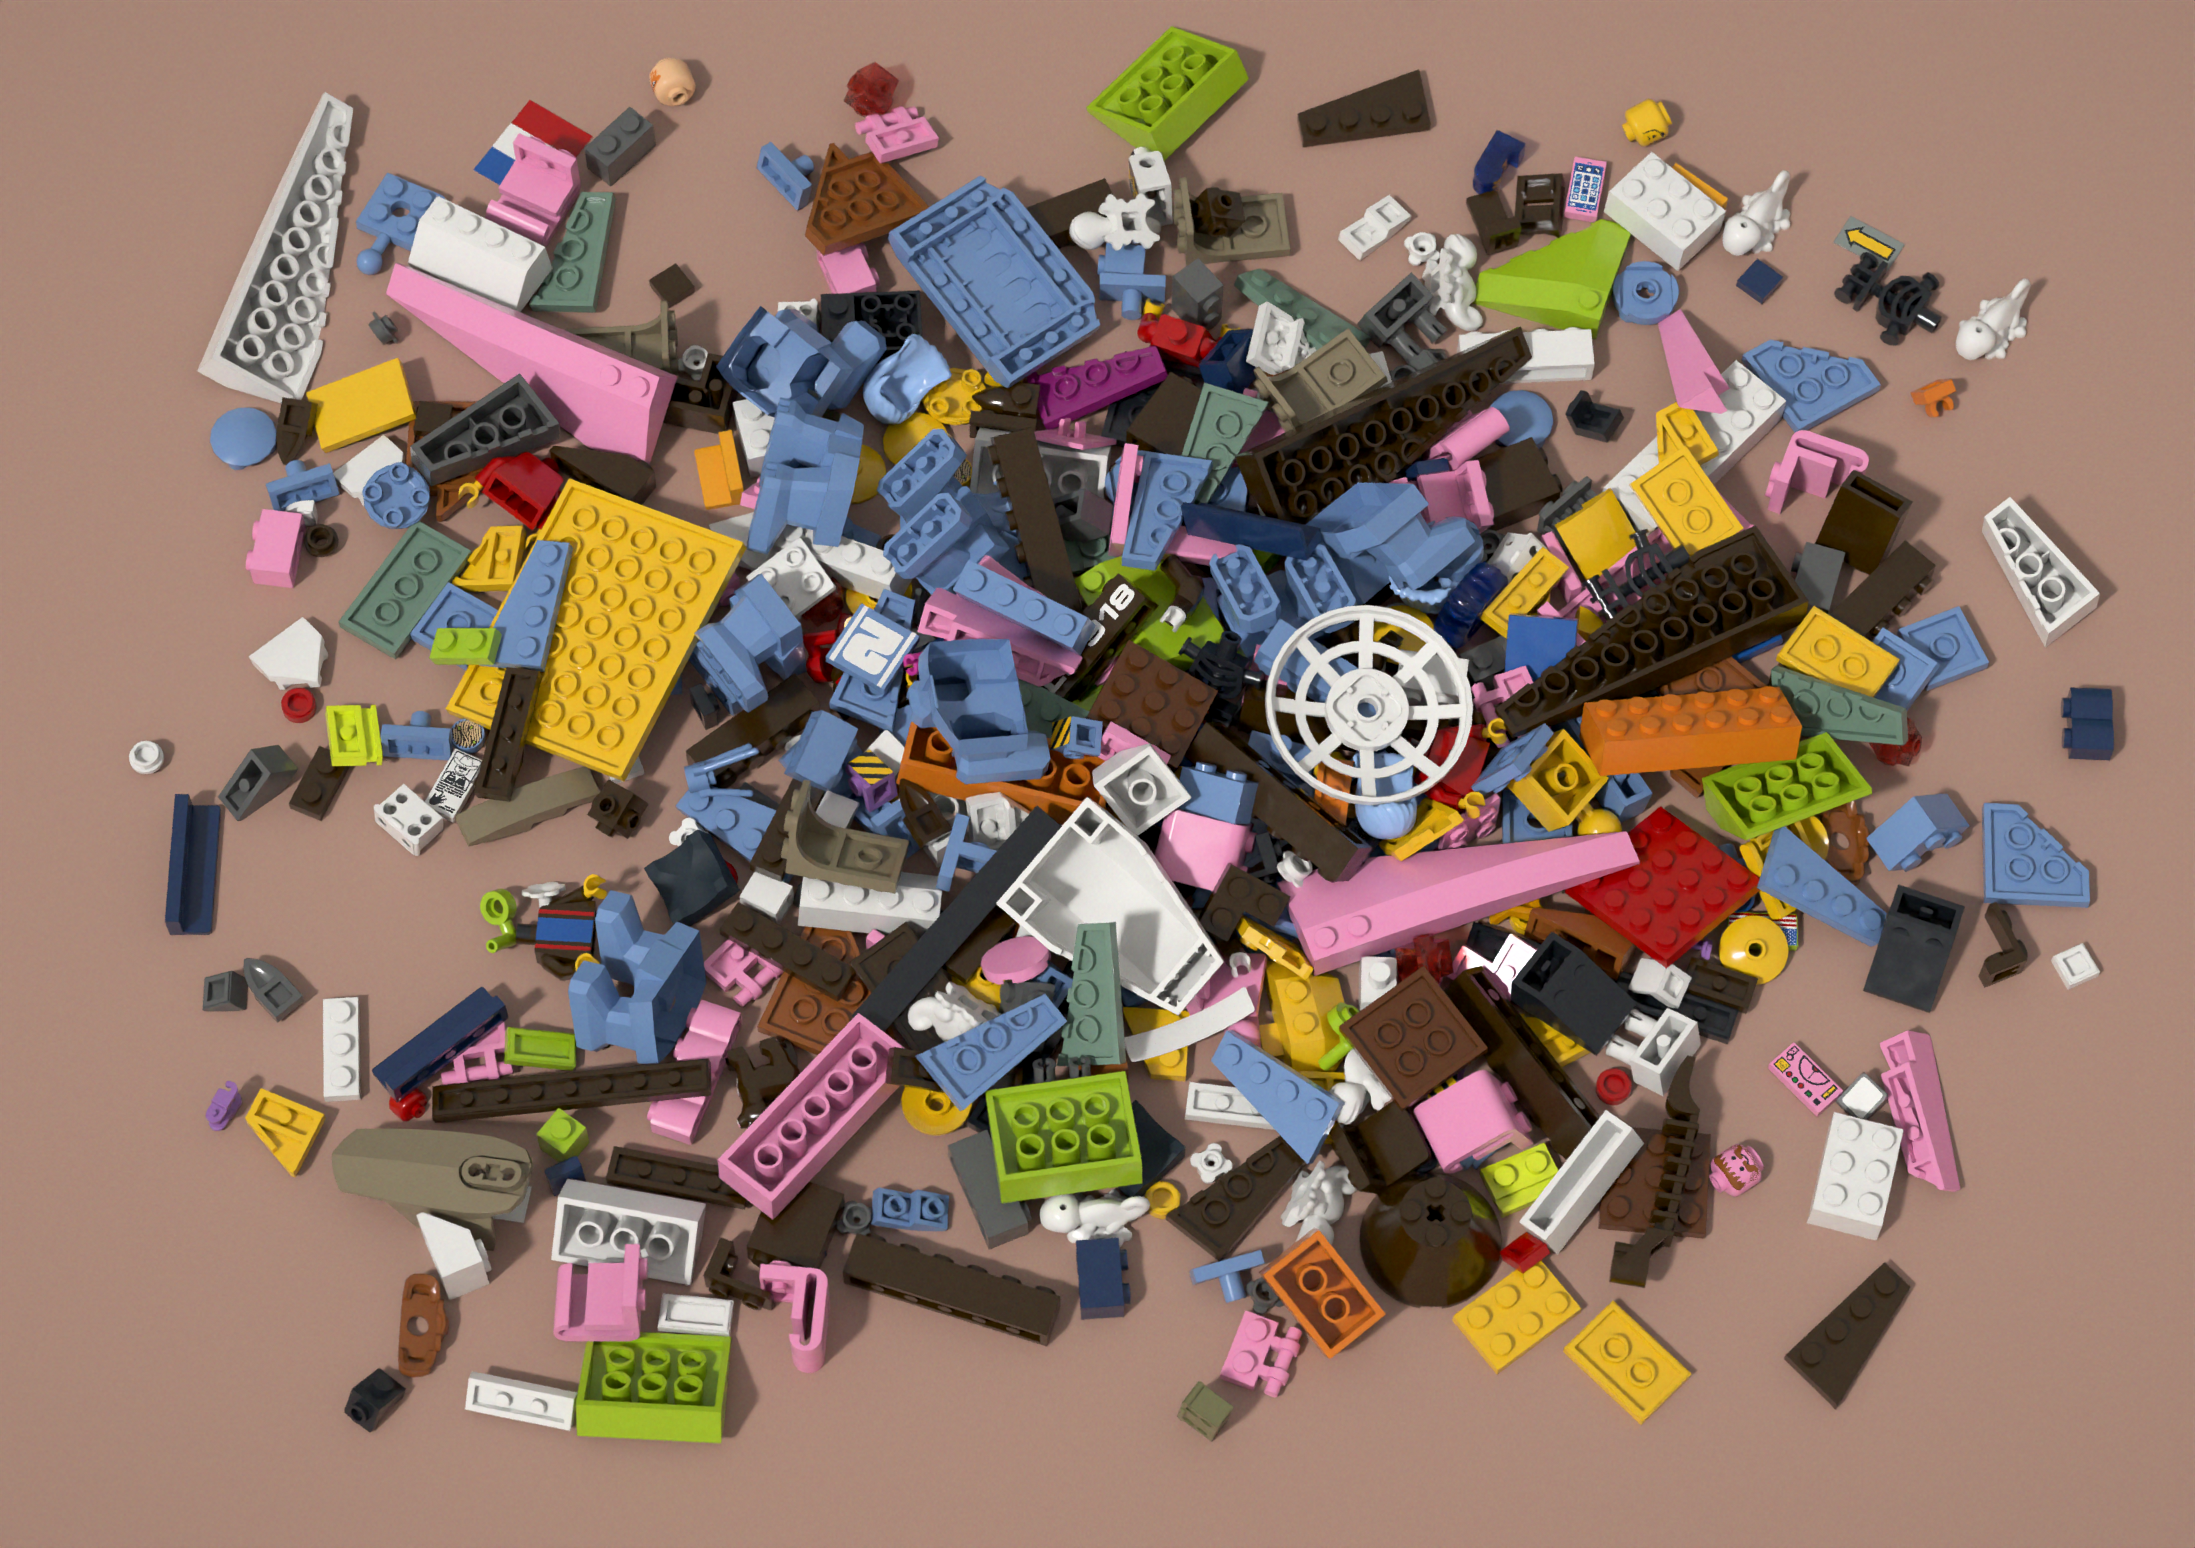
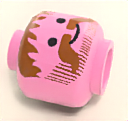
(1736, 1170)

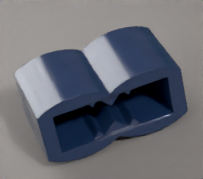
(2088, 723)

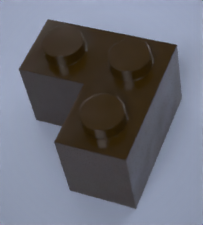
(702, 404)

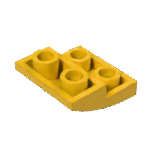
(1597, 534)

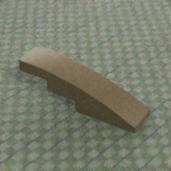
(528, 805)

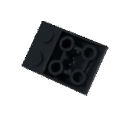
(889, 313)
(1913, 948)
(1571, 994)

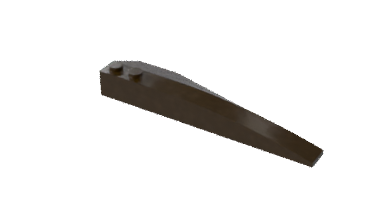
(1376, 433)
(1696, 617)

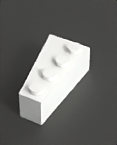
(2039, 573)

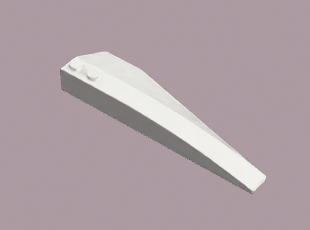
(278, 303)

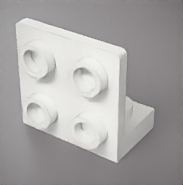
(796, 577)

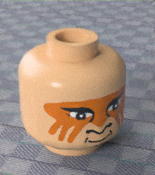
(672, 80)

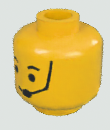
(1646, 122)

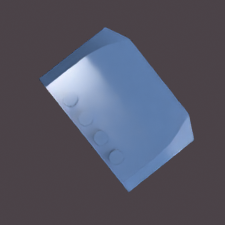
(997, 279)

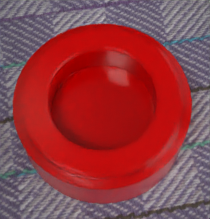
(298, 705)
(1613, 1086)

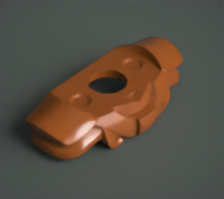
(1848, 822)
(421, 1299)

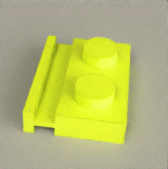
(353, 735)
(1519, 1179)

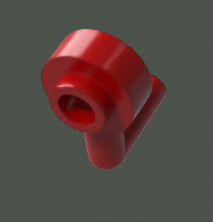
(816, 662)

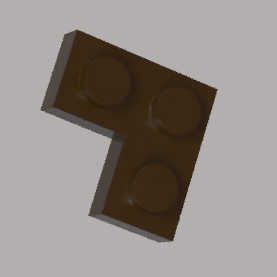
(1238, 893)

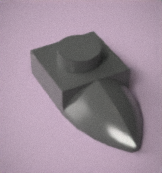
(271, 988)

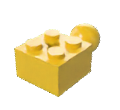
(1562, 786)

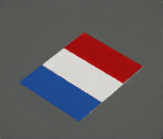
(536, 122)

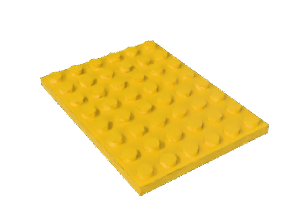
(621, 629)

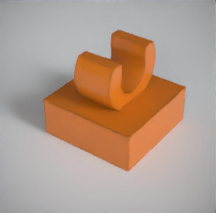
(1933, 393)

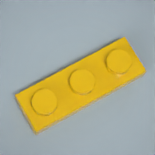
(1525, 590)

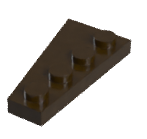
(1374, 112)
(1231, 1206)
(1844, 1339)

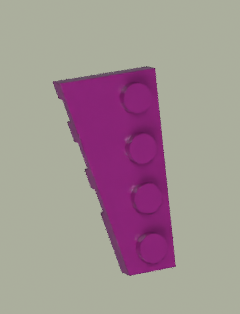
(1096, 384)

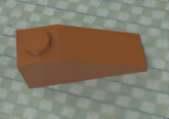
(1588, 933)

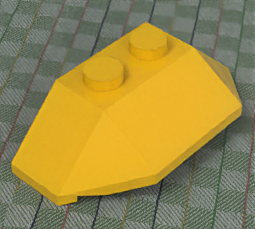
(1301, 1015)

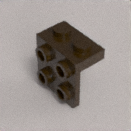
(1380, 1148)

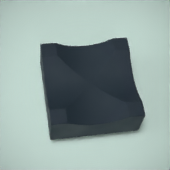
(692, 879)
(1158, 1151)

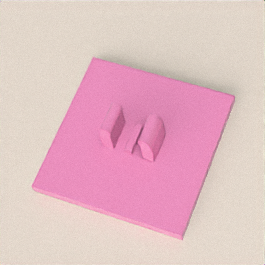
(1074, 439)

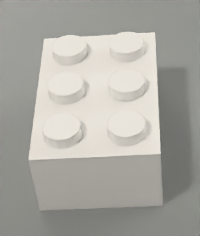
(1664, 211)
(1855, 1176)

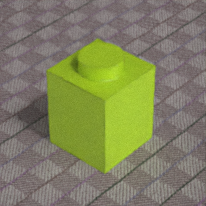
(562, 1136)

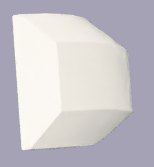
(1108, 874)

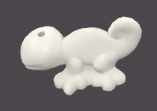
(1759, 219)
(1123, 224)
(1453, 284)
(1995, 325)
(950, 1012)
(1358, 1089)
(1318, 1199)
(1098, 1217)

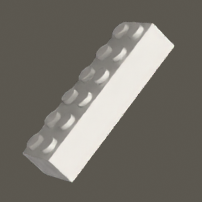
(1750, 415)

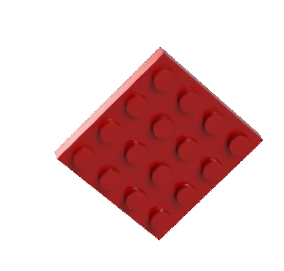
(1674, 891)

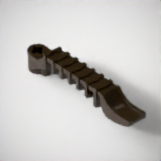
(1632, 1261)

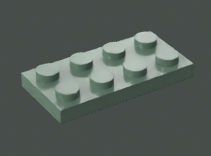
(404, 588)

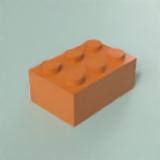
(1322, 1293)

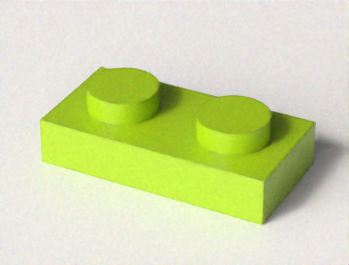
(465, 646)

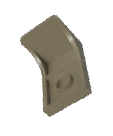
(1260, 236)
(648, 342)
(1320, 382)
(839, 853)

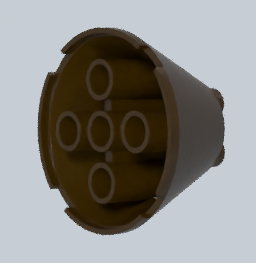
(1430, 1240)

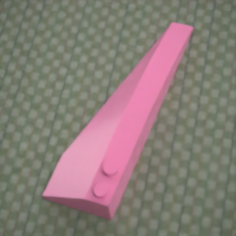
(589, 389)
(1439, 891)

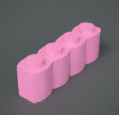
(710, 1036)

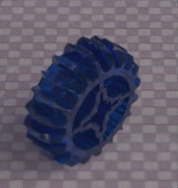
(1462, 611)

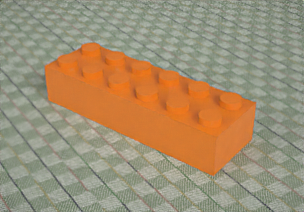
(1690, 731)
(1058, 792)

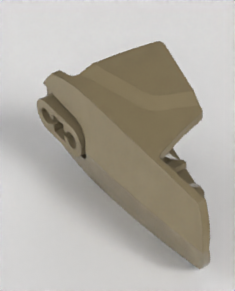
(435, 1175)

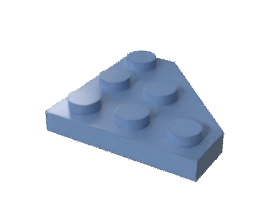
(1810, 381)
(2027, 863)

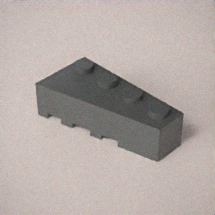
(496, 426)

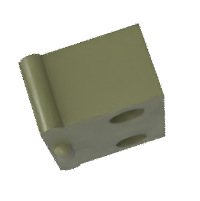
(1205, 1411)

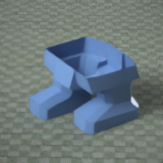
(788, 356)
(810, 496)
(938, 516)
(1381, 534)
(1256, 602)
(752, 633)
(978, 707)
(657, 969)

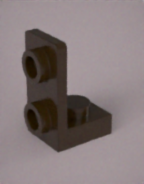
(1492, 222)
(2000, 965)
(724, 1263)

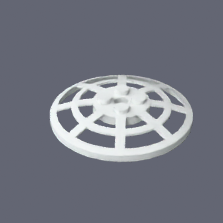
(1381, 691)

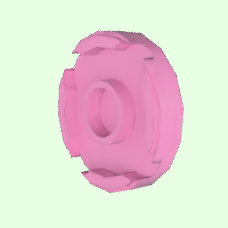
(1015, 960)

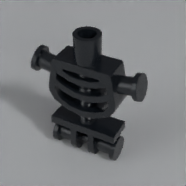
(1866, 282)
(1667, 563)
(1223, 670)

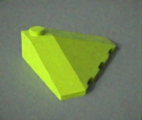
(1562, 282)

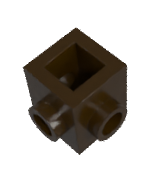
(1217, 212)
(617, 810)

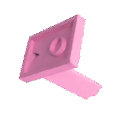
(1185, 546)

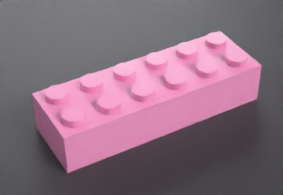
(811, 1118)

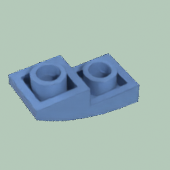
(910, 1211)

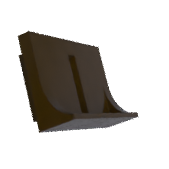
(1540, 189)

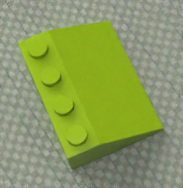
(1169, 91)
(1154, 635)
(1777, 793)
(1064, 1137)
(655, 1388)

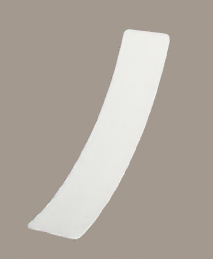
(1191, 1028)

